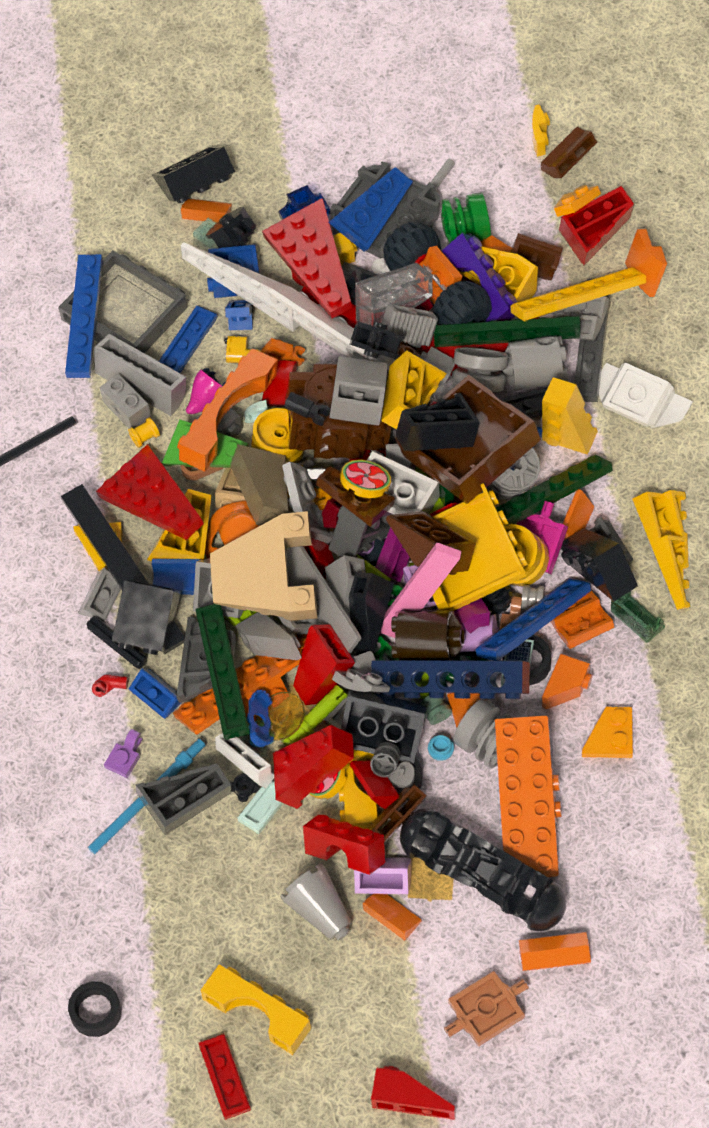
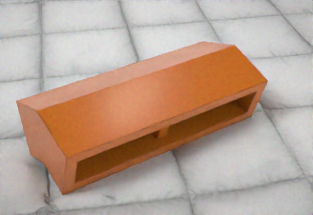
(554, 951)

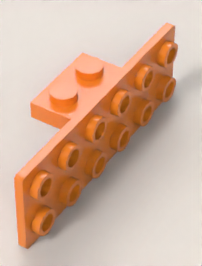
(253, 675)
(528, 792)

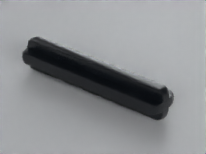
(105, 633)

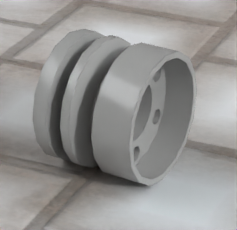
(516, 482)
(478, 733)

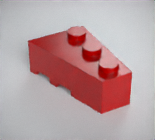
(309, 762)

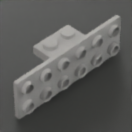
(329, 610)

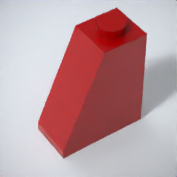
(320, 659)

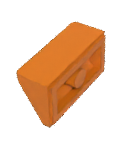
(201, 210)
(578, 513)
(391, 914)

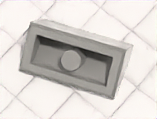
(100, 596)

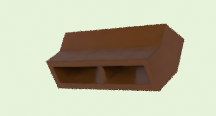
(568, 153)
(398, 817)

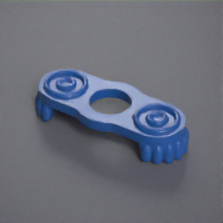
(259, 706)

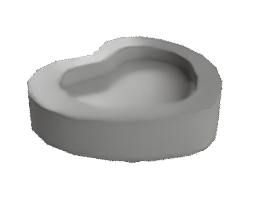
(403, 775)

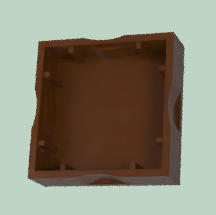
(500, 441)

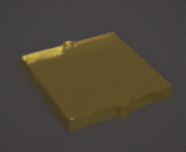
(428, 883)

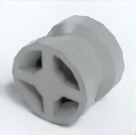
(531, 596)

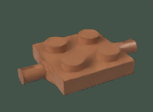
(486, 1008)

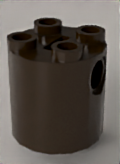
(427, 635)

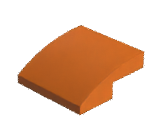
(647, 260)
(582, 621)

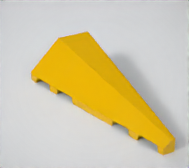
(663, 525)

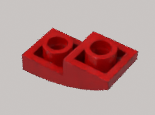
(277, 390)

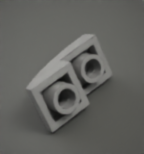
(360, 682)

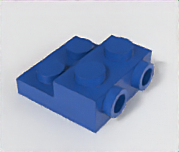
(240, 255)

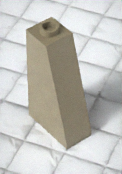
(261, 482)

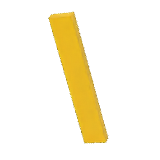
(578, 294)

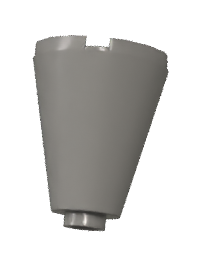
(318, 903)

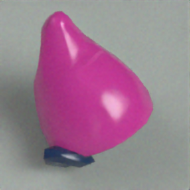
(203, 391)

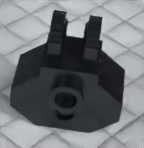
(232, 229)
(376, 340)

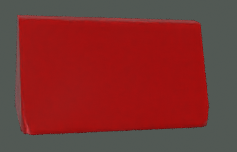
(378, 788)

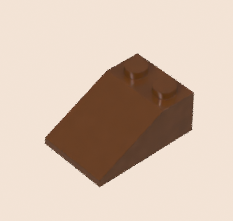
(420, 532)

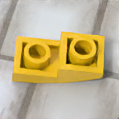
(539, 130)

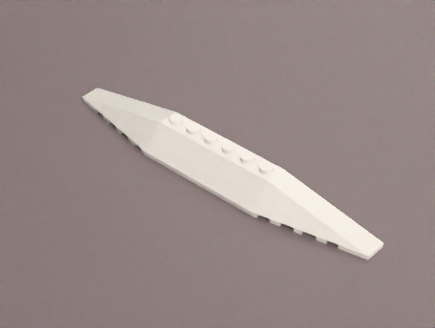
(280, 303)

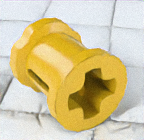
(144, 432)

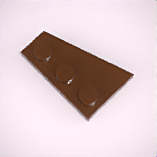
(366, 509)

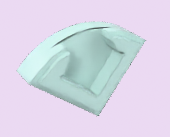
(254, 410)

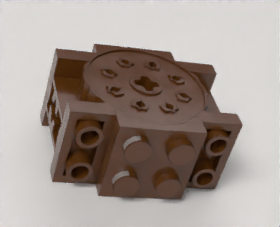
(336, 436)

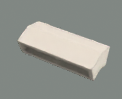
(262, 776)

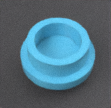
(440, 748)

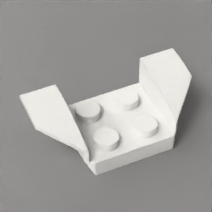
(641, 396)

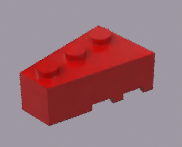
(596, 223)

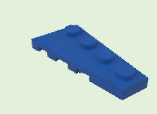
(370, 211)

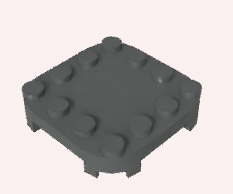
(418, 204)

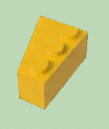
(408, 385)
(565, 419)
(174, 547)

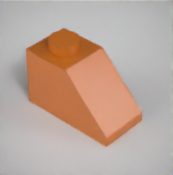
(566, 681)

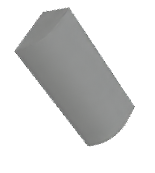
(148, 377)

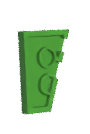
(225, 451)

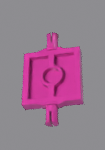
(548, 530)

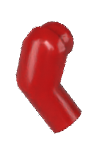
(109, 682)

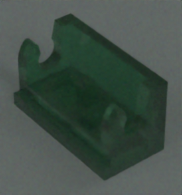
(637, 617)

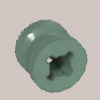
(437, 710)

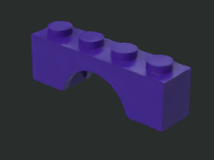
(467, 256)

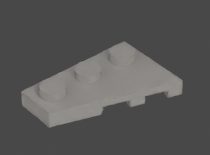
(302, 499)

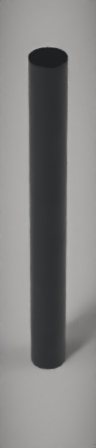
(37, 440)

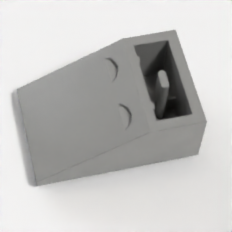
(358, 390)

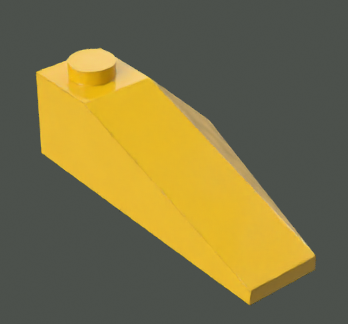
(517, 272)

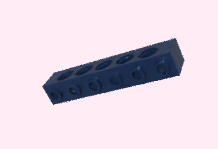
(515, 673)

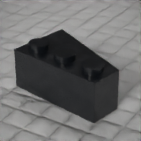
(438, 426)
(599, 562)

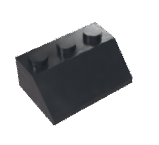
(195, 173)
(383, 719)

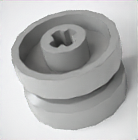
(482, 366)

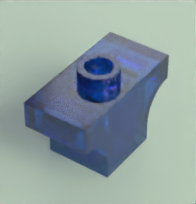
(300, 199)

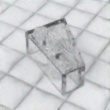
(401, 287)

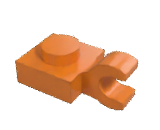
(283, 351)

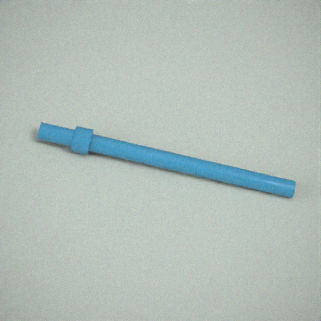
(182, 761)

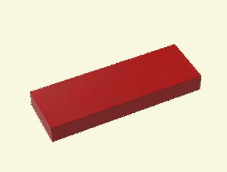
(224, 1076)

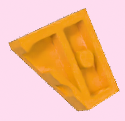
(611, 735)

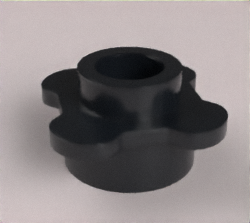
(244, 780)

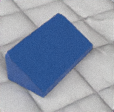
(155, 692)

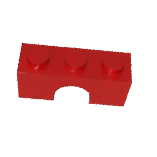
(328, 836)

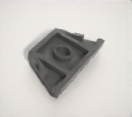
(194, 670)

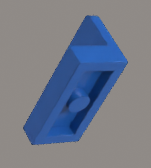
(175, 574)

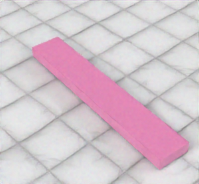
(422, 583)

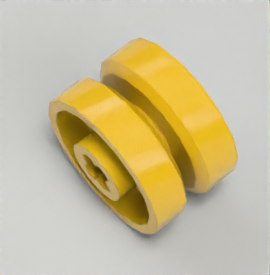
(272, 434)
(534, 552)

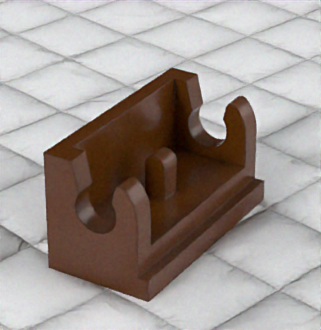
(539, 253)

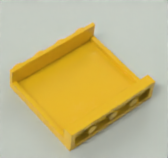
(494, 555)

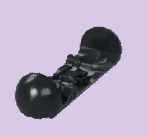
(479, 864)

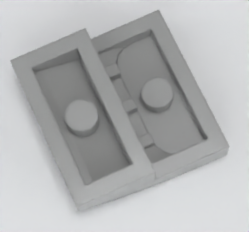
(591, 316)

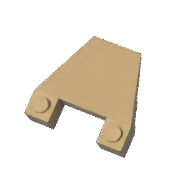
(254, 570)

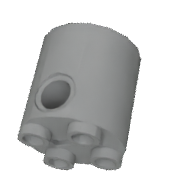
(535, 362)

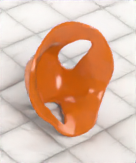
(231, 523)

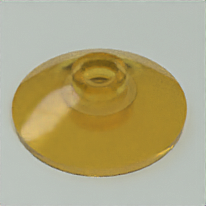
(284, 705)

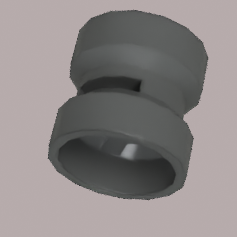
(385, 765)

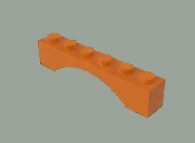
(251, 377)

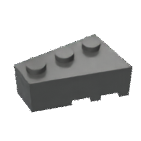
(354, 535)

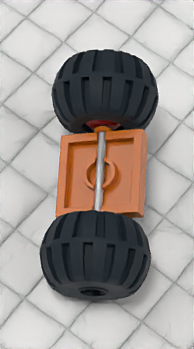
(452, 299)

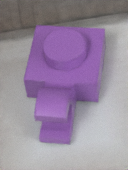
(124, 758)

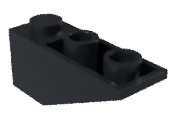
(368, 606)

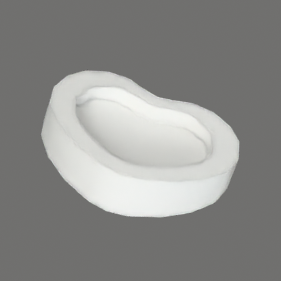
(379, 266)

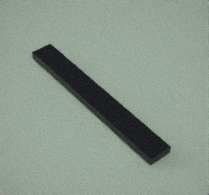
(109, 546)

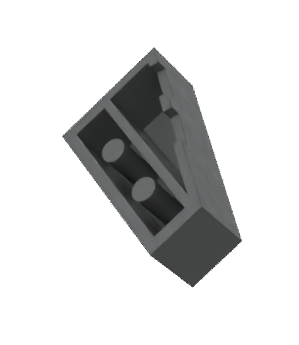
(183, 796)

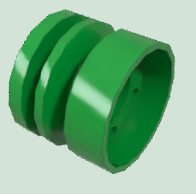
(468, 219)

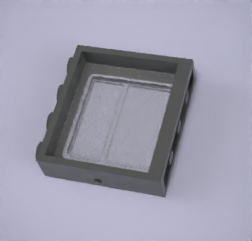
(132, 303)

